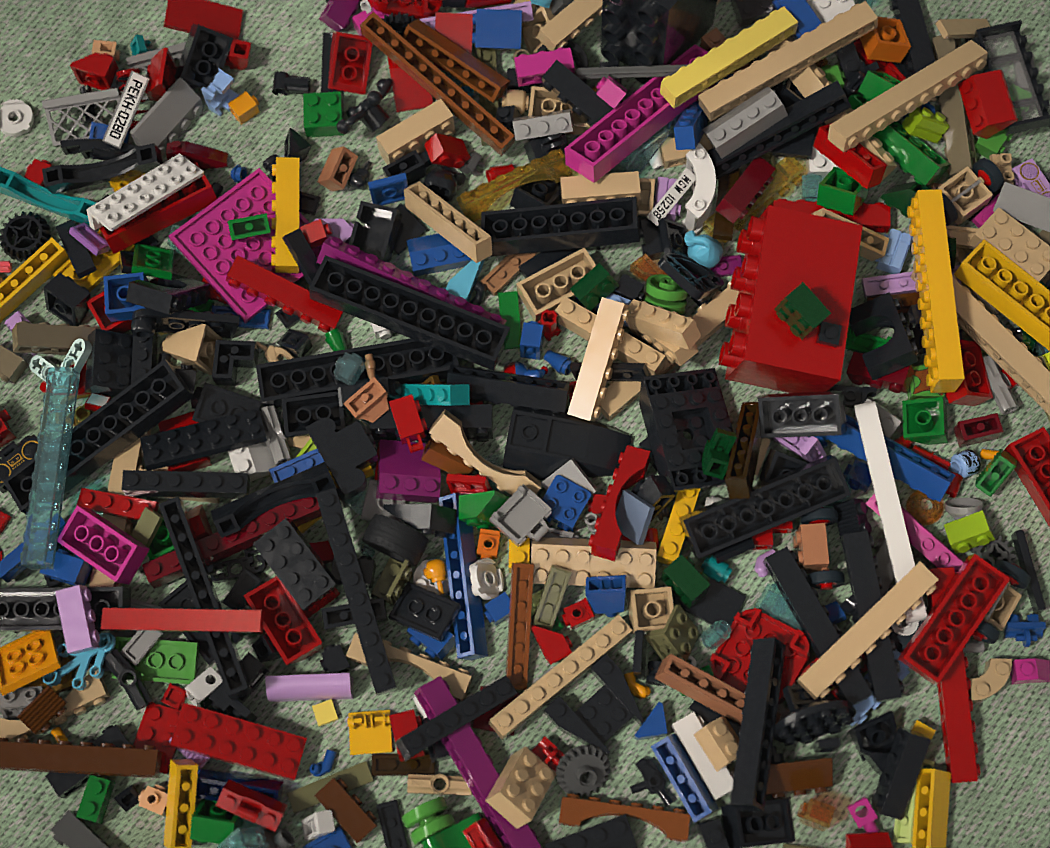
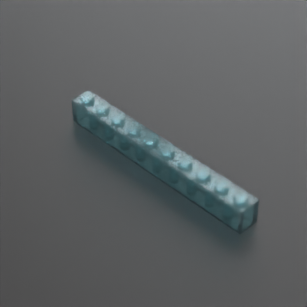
(50, 469)

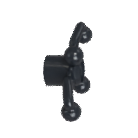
(369, 110)

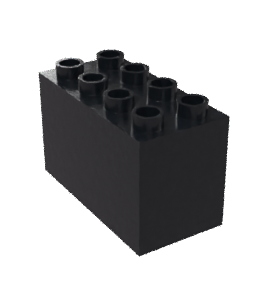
(653, 30)

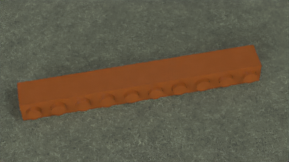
(437, 83)

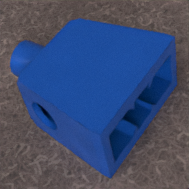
(606, 594)

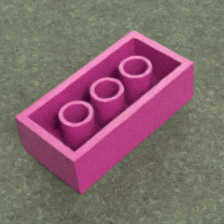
(103, 545)

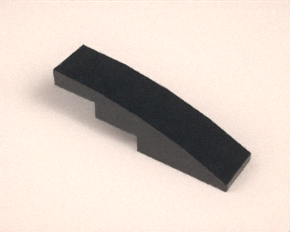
(85, 145)

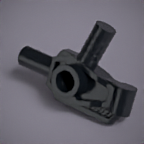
(653, 780)

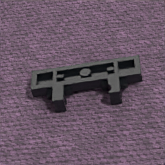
(851, 63)

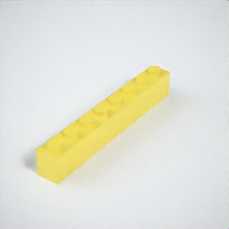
(728, 57)

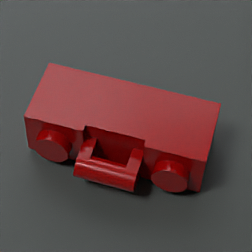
(251, 805)

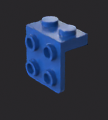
(566, 502)

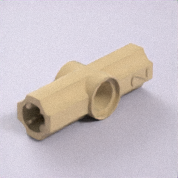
(425, 785)

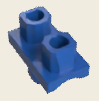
(1024, 631)

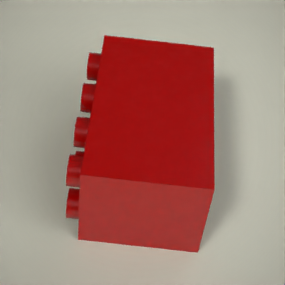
(780, 254)

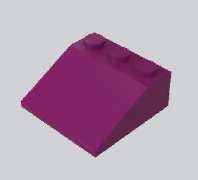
(405, 475)

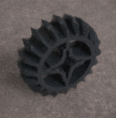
(24, 226)

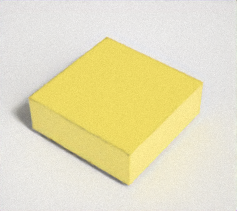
(325, 712)

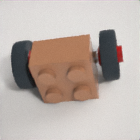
(813, 549)

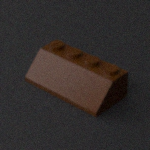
(800, 777)

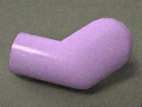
(759, 567)

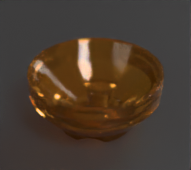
(925, 517)

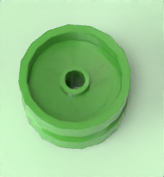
(665, 293)
(428, 819)

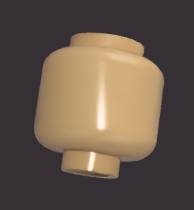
(516, 98)

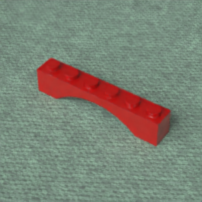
(632, 469)

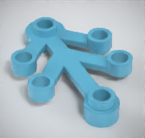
(82, 660)

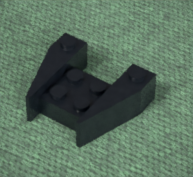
(602, 713)

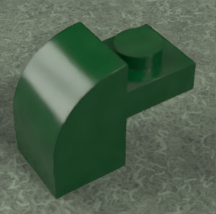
(716, 453)

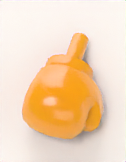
(436, 572)

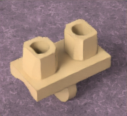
(1003, 162)

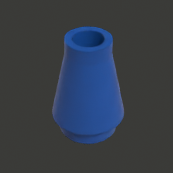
(558, 362)

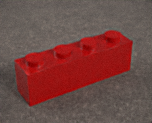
(856, 161)

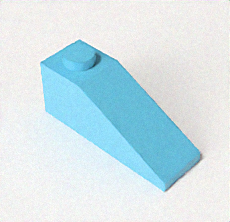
(464, 280)

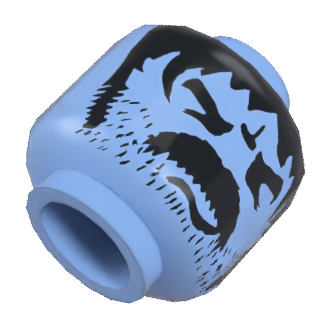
(965, 463)

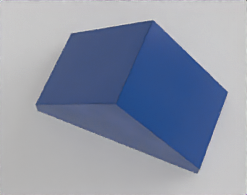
(654, 725)

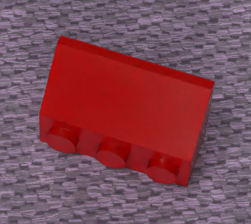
(987, 103)

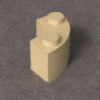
(991, 680)

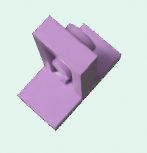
(804, 447)

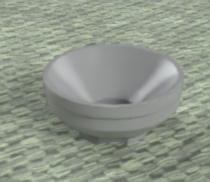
(963, 507)

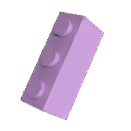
(77, 619)

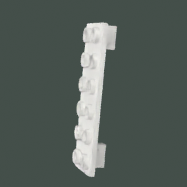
(143, 193)

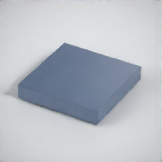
(633, 516)

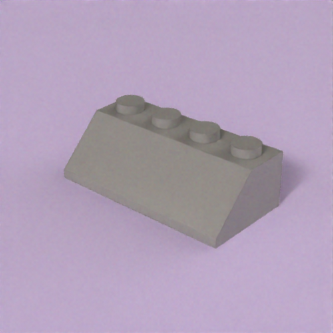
(168, 117)
(745, 122)

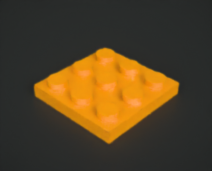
(27, 660)

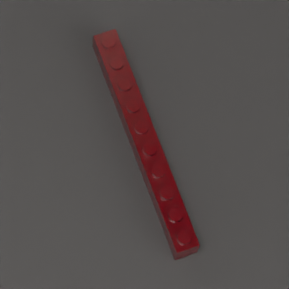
(214, 548)

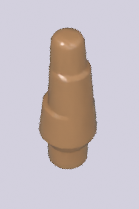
(370, 365)

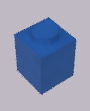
(497, 609)

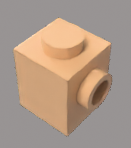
(154, 799)

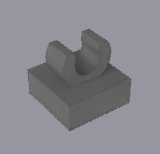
(470, 165)

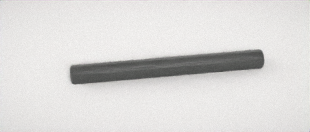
(627, 71)

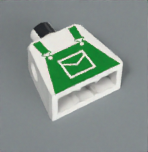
(201, 688)

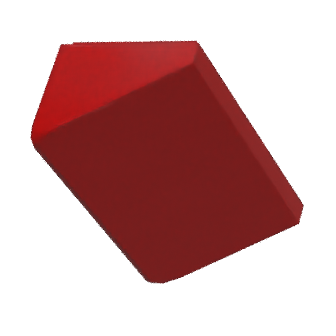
(481, 835)

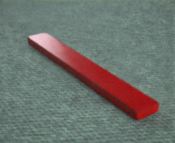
(182, 620)

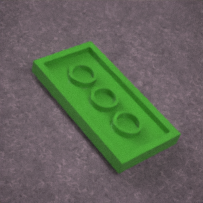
(166, 661)

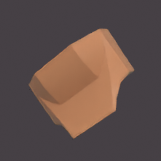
(368, 402)

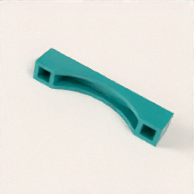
(36, 195)

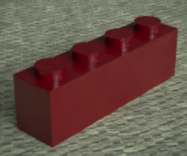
(745, 189)

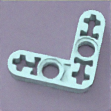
(74, 351)

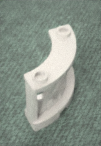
(702, 188)

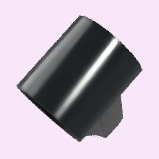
(286, 84)

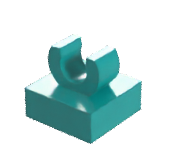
(139, 45)

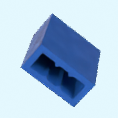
(497, 29)

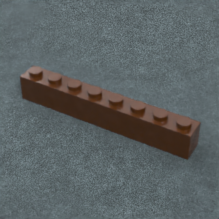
(80, 759)

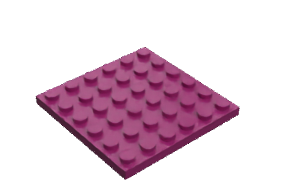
(209, 246)

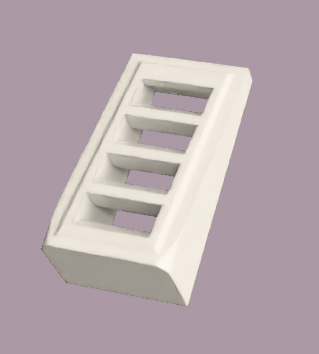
(317, 825)

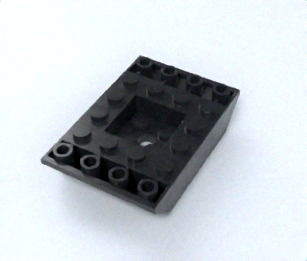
(679, 404)

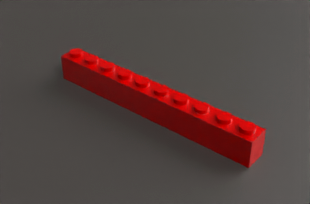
(955, 704)

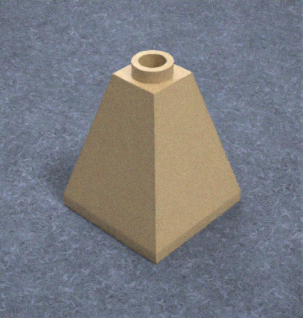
(193, 347)

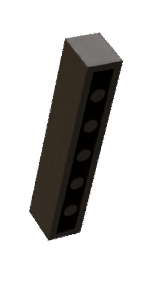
(744, 452)

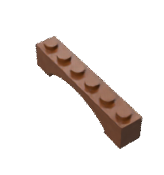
(673, 824)

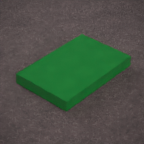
(153, 261)

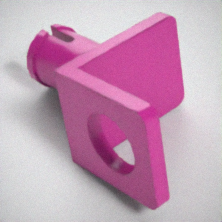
(864, 817)

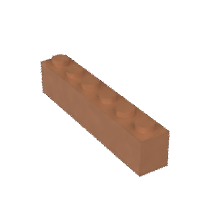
(703, 688)

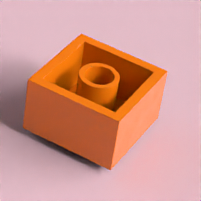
(887, 41)

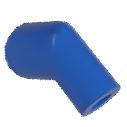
(324, 766)

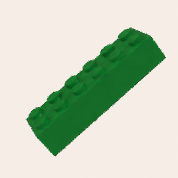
(908, 151)

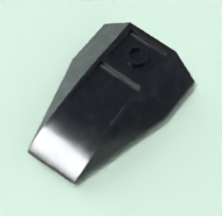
(547, 440)

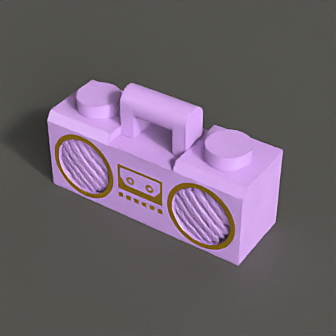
(1029, 176)

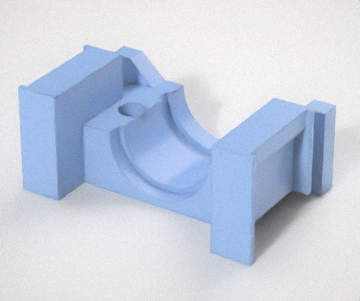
(218, 92)

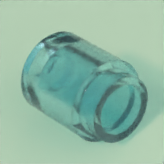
(716, 634)

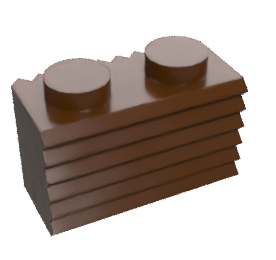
(42, 710)

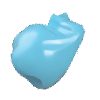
(703, 249)

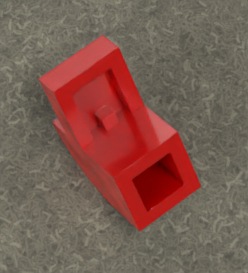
(238, 55)
(765, 539)

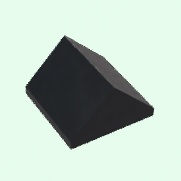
(875, 732)

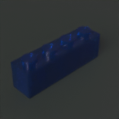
(211, 784)

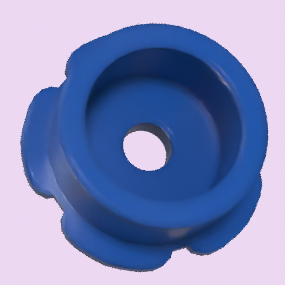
(238, 173)

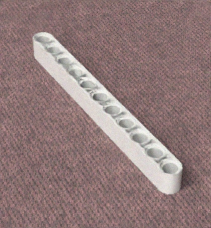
(887, 498)

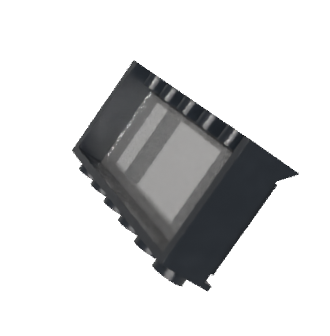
(1008, 53)

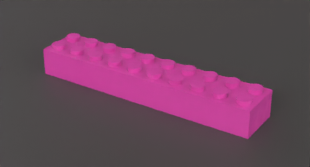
(626, 126)

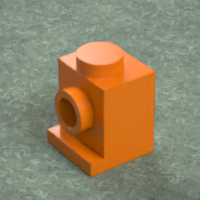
(488, 536)

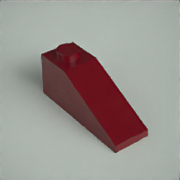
(204, 156)

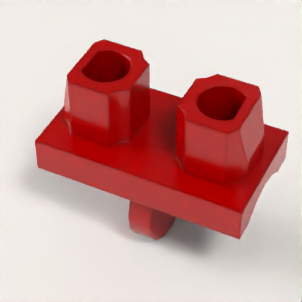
(548, 753)

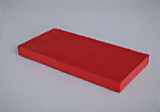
(212, 15)

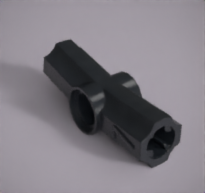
(121, 668)

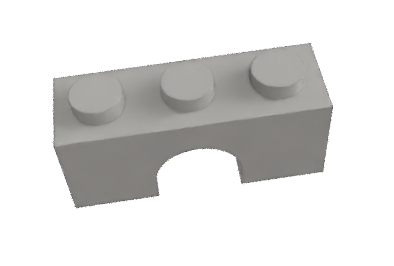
(545, 125)

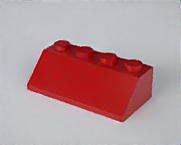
(284, 621)

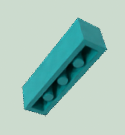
(438, 393)

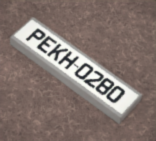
(126, 109)

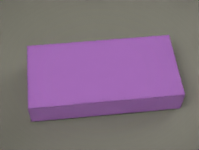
(89, 239)

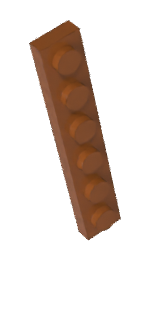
(519, 624)

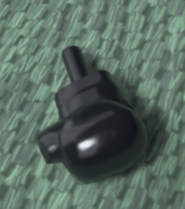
(360, 178)

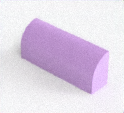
(309, 687)

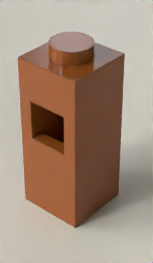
(440, 457)

